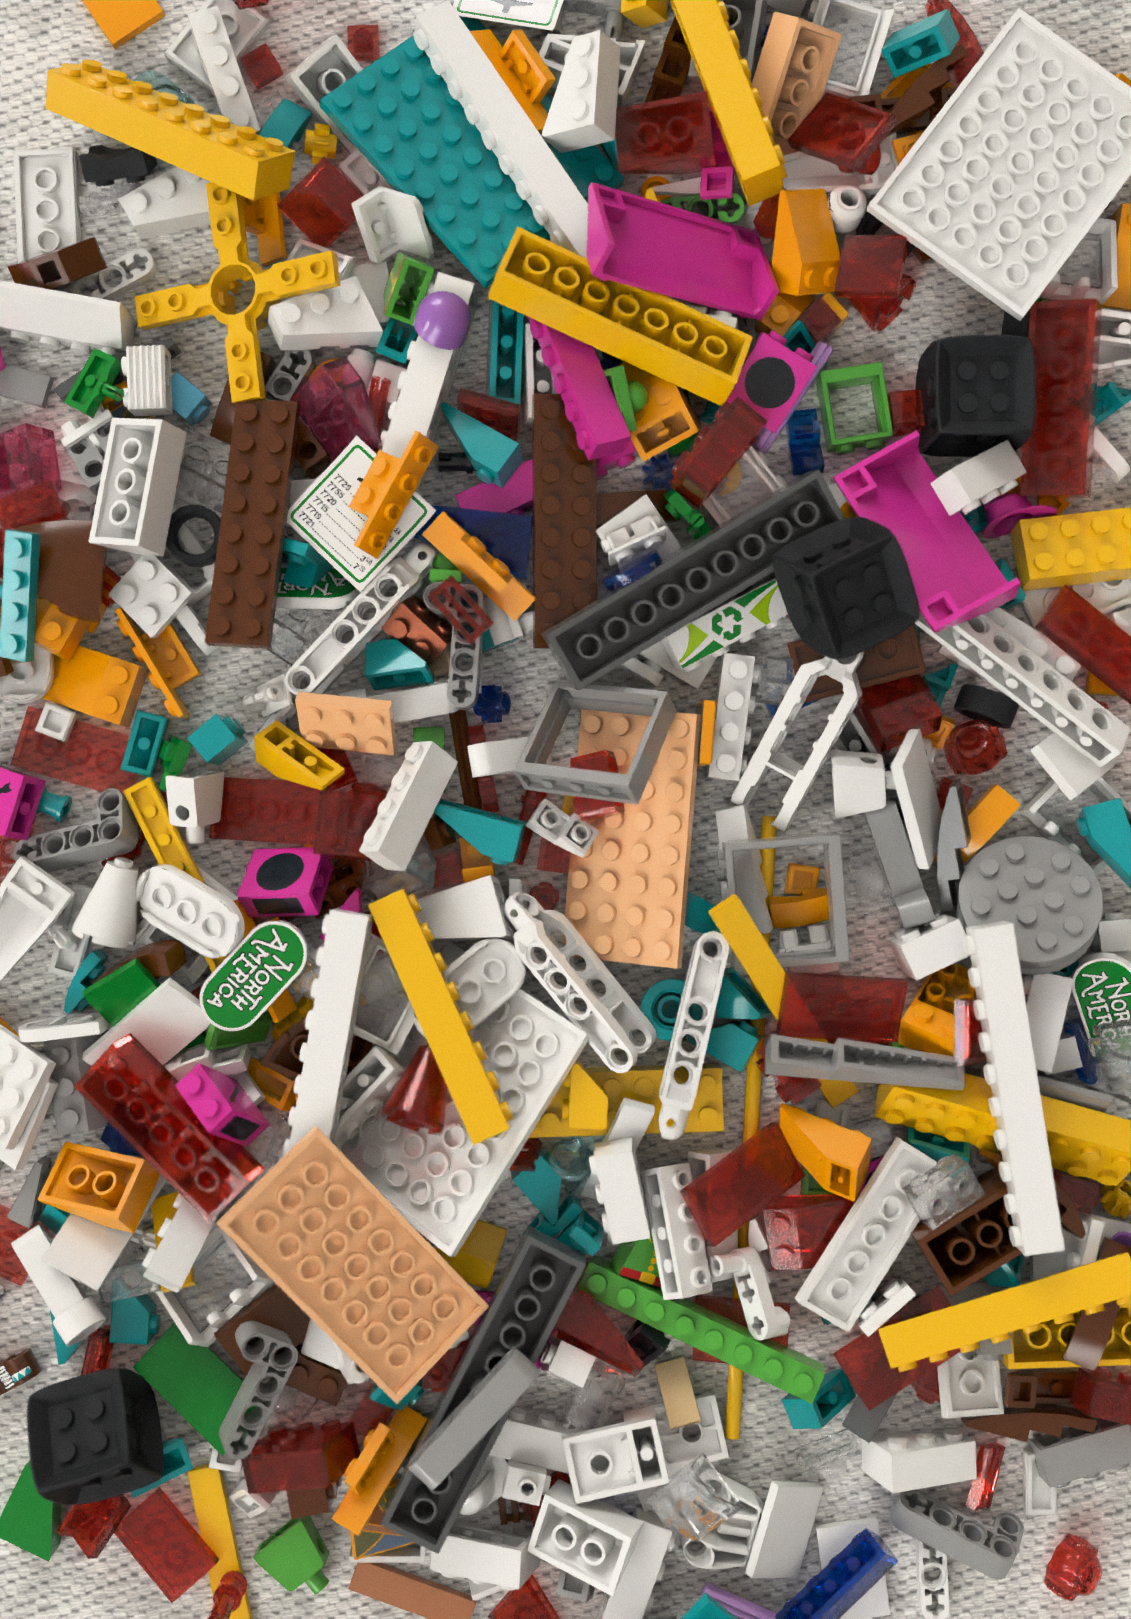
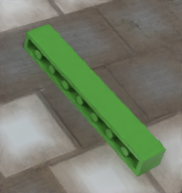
(705, 1331)

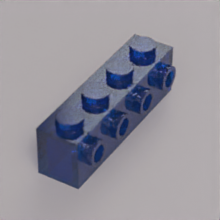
(842, 1580)

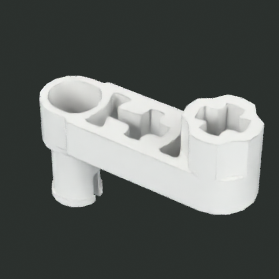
(760, 1314)

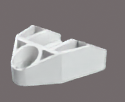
(734, 1538)

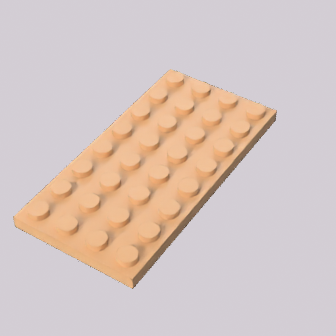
(634, 878)
(353, 1264)

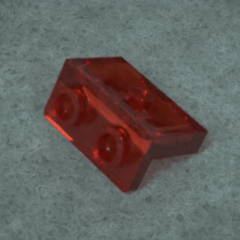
(32, 506)

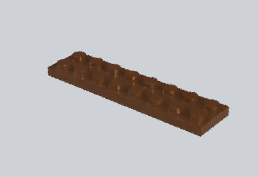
(561, 518)
(253, 524)

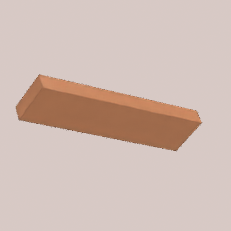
(410, 1592)

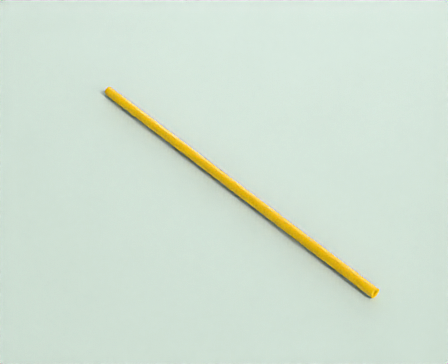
(750, 1128)

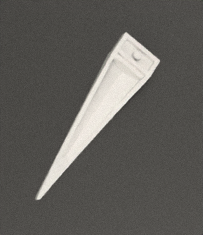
(808, 173)
(28, 908)

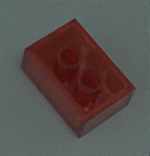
(716, 451)
(301, 1457)

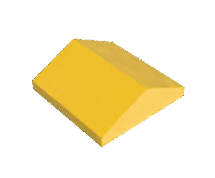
(478, 1254)

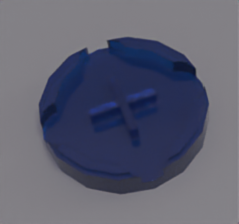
(632, 570)

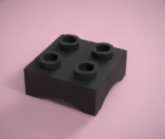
(107, 164)

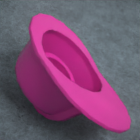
(1007, 510)

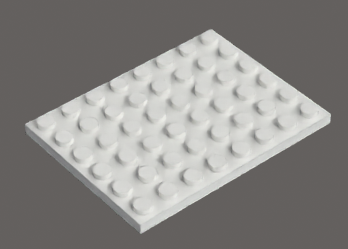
(1014, 165)
(444, 1178)

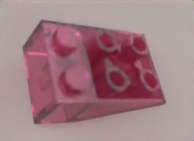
(337, 407)
(27, 459)

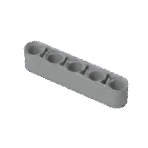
(473, 1418)

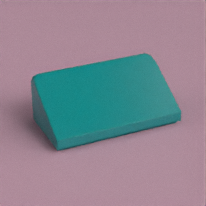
(144, 743)

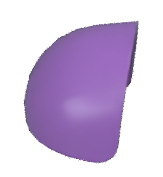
(443, 320)

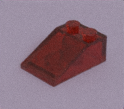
(665, 136)
(897, 707)
(802, 1228)
(591, 1330)

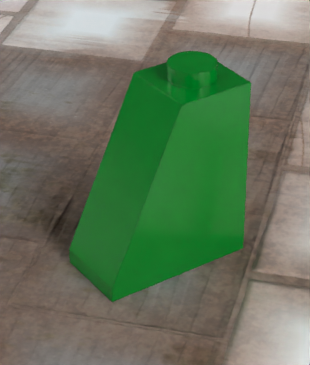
(30, 1519)

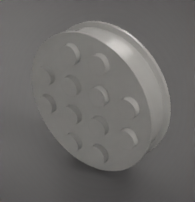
(1040, 890)

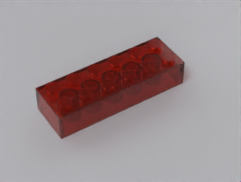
(1066, 370)
(153, 1116)

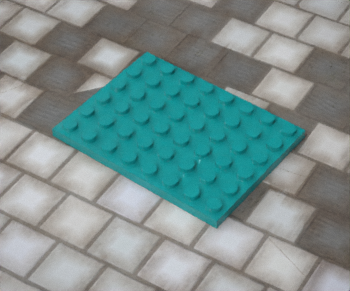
(428, 149)

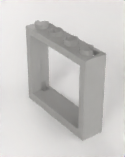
(593, 784)
(835, 894)

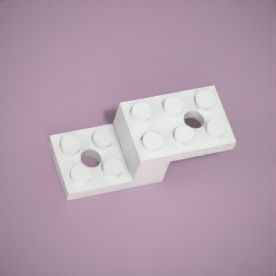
(640, 1450)

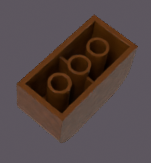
(971, 1240)

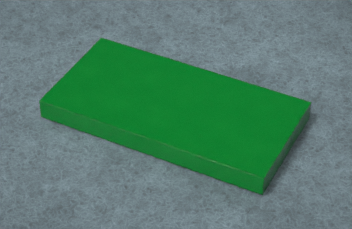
(123, 991)
(192, 1382)

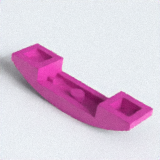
(720, 180)

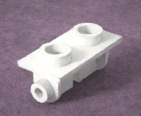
(646, 536)
(269, 697)

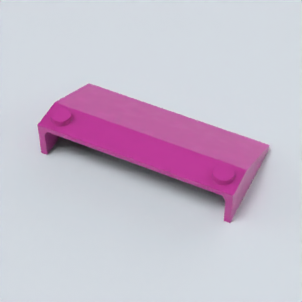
(677, 253)
(944, 556)

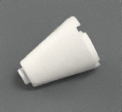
(111, 906)

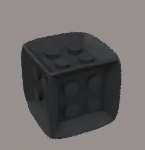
(976, 394)
(846, 587)
(94, 1437)

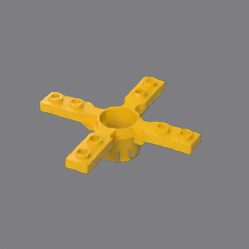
(212, 298)

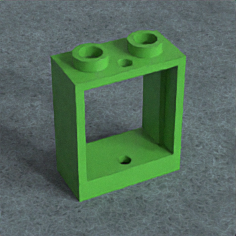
(850, 377)

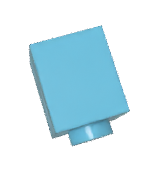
(188, 400)

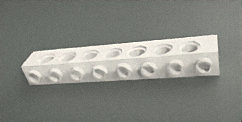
(1035, 686)

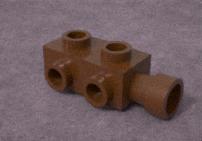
(341, 885)

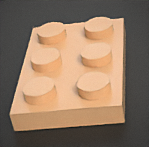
(346, 723)

